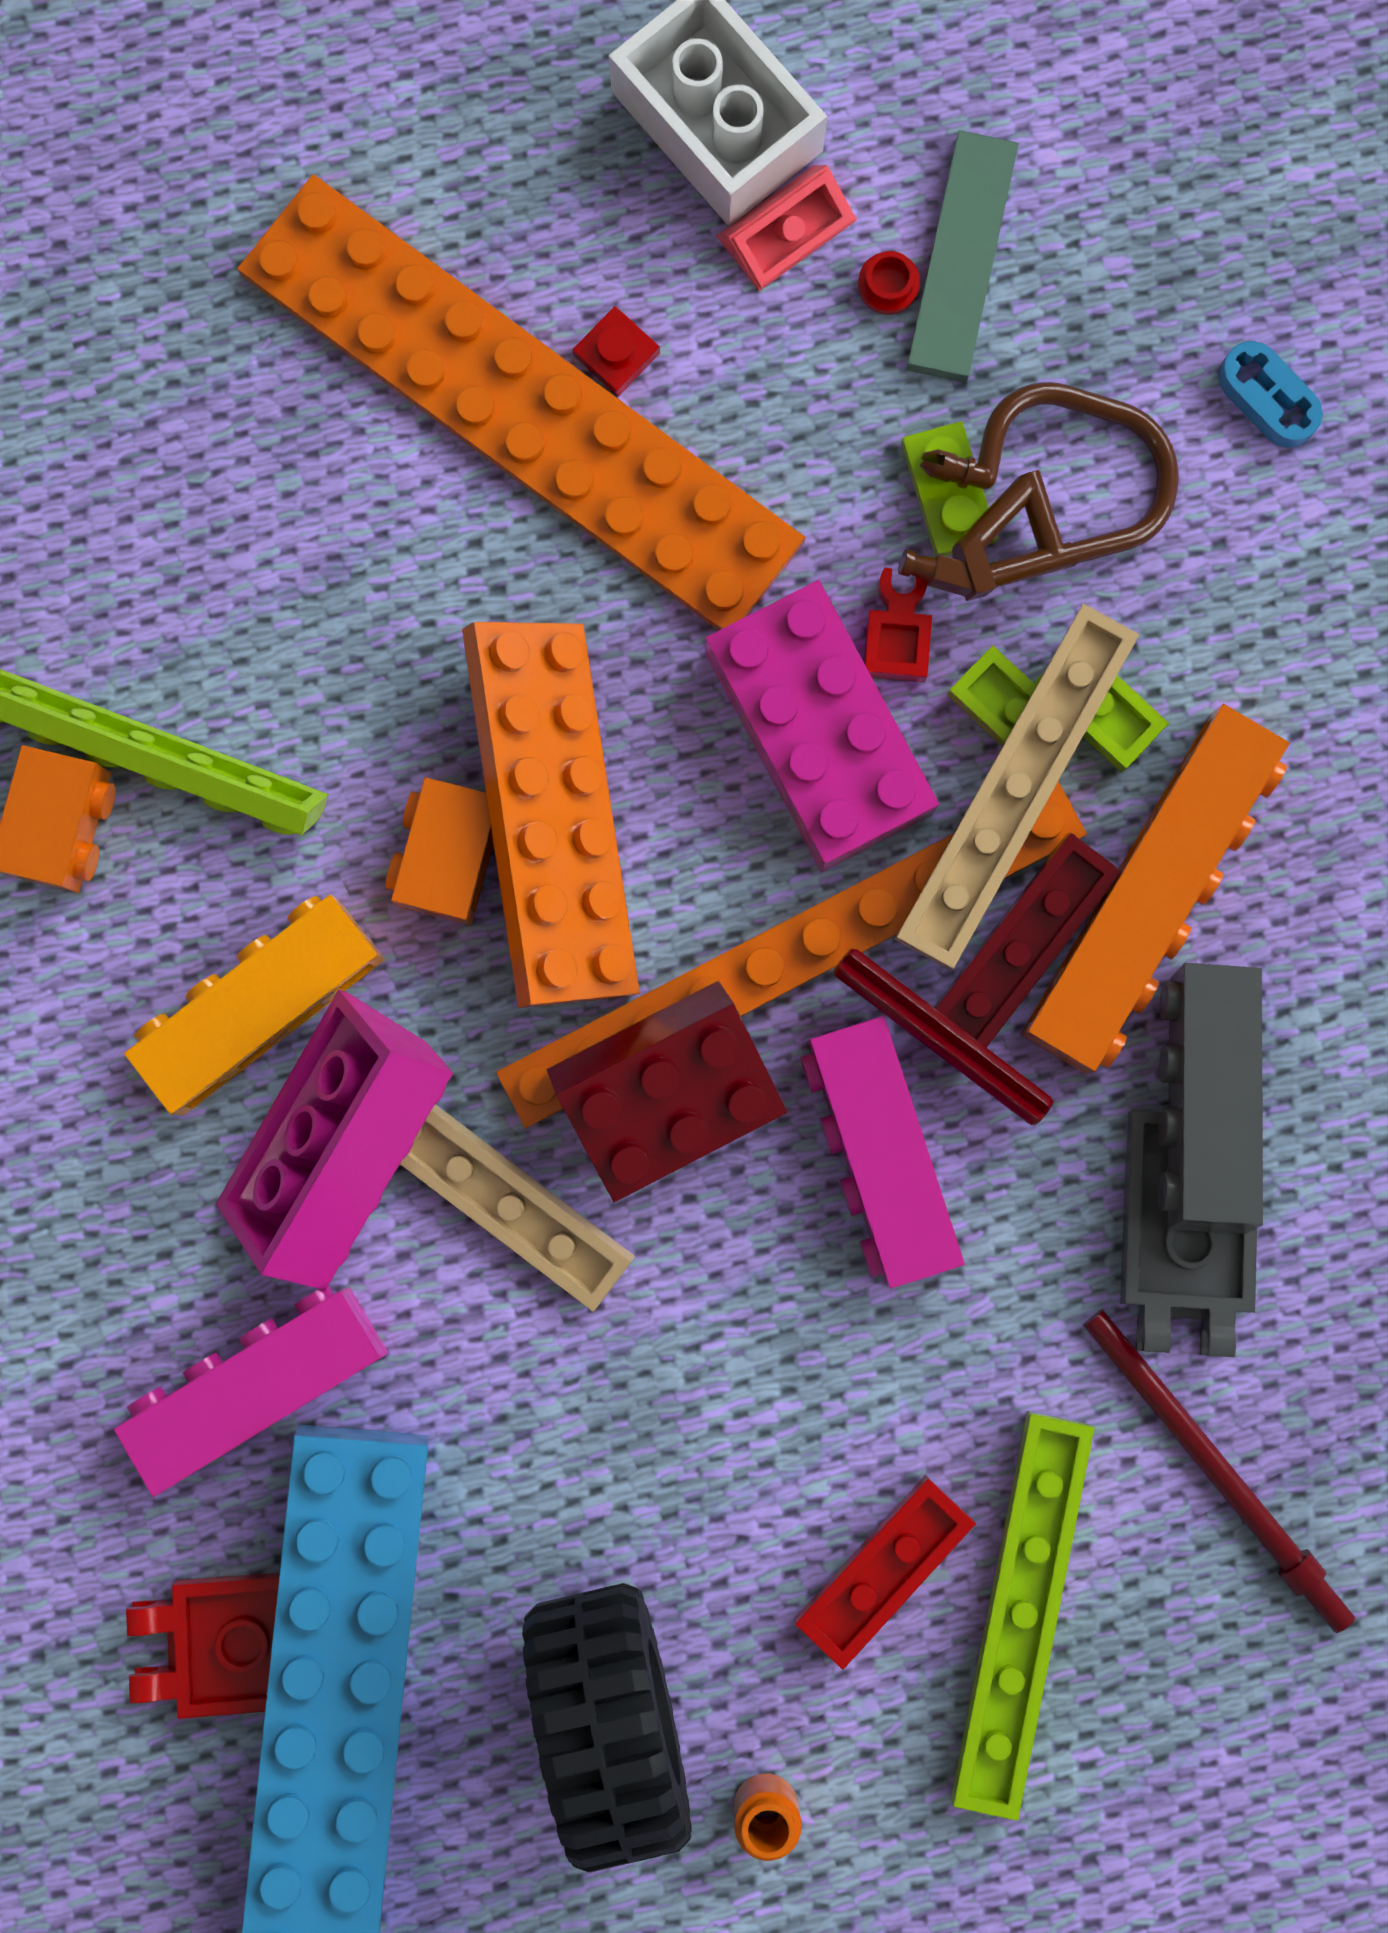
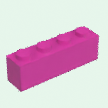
(884, 1153)
(250, 1390)

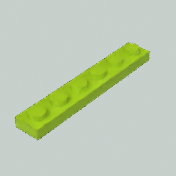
(159, 756)
(1022, 1616)

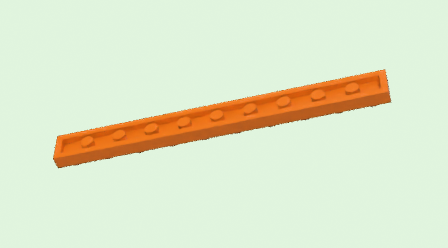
(782, 955)

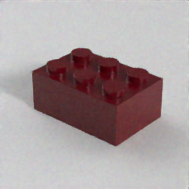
(666, 1091)

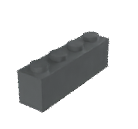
(1213, 1099)

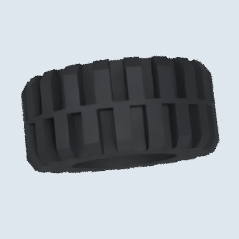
(605, 1728)

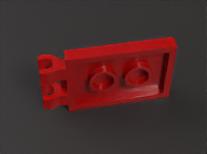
(216, 1645)

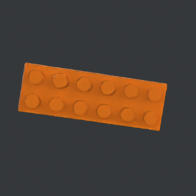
(550, 812)

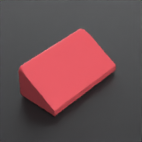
(788, 226)

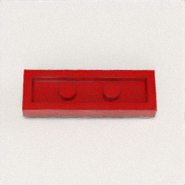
(884, 1572)

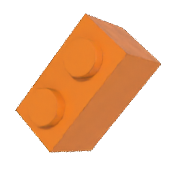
(53, 819)
(443, 853)

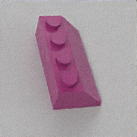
(331, 1142)

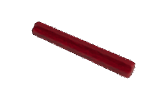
(943, 1036)

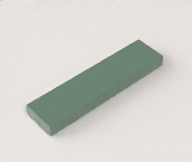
(962, 256)

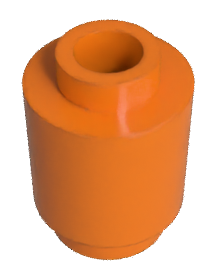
(771, 1836)

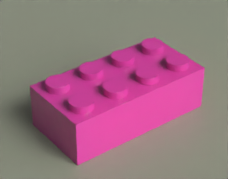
(820, 725)

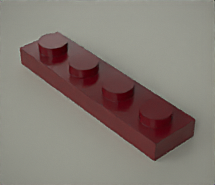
(1027, 939)

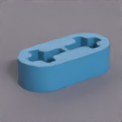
(1281, 384)

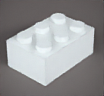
(717, 104)

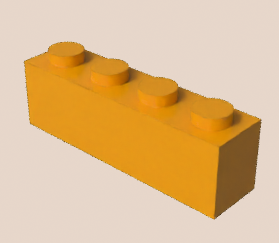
(253, 1005)

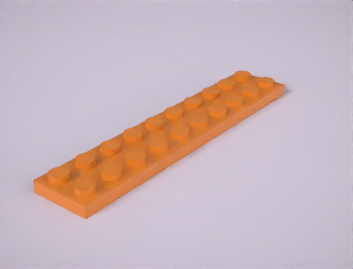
(521, 405)

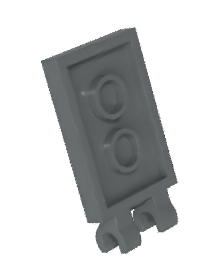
(1178, 1270)

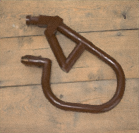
(968, 570)

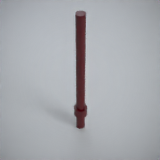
(1298, 1568)

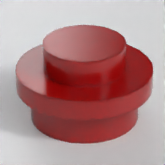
(888, 282)

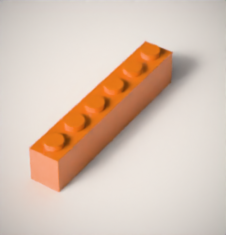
(1159, 884)

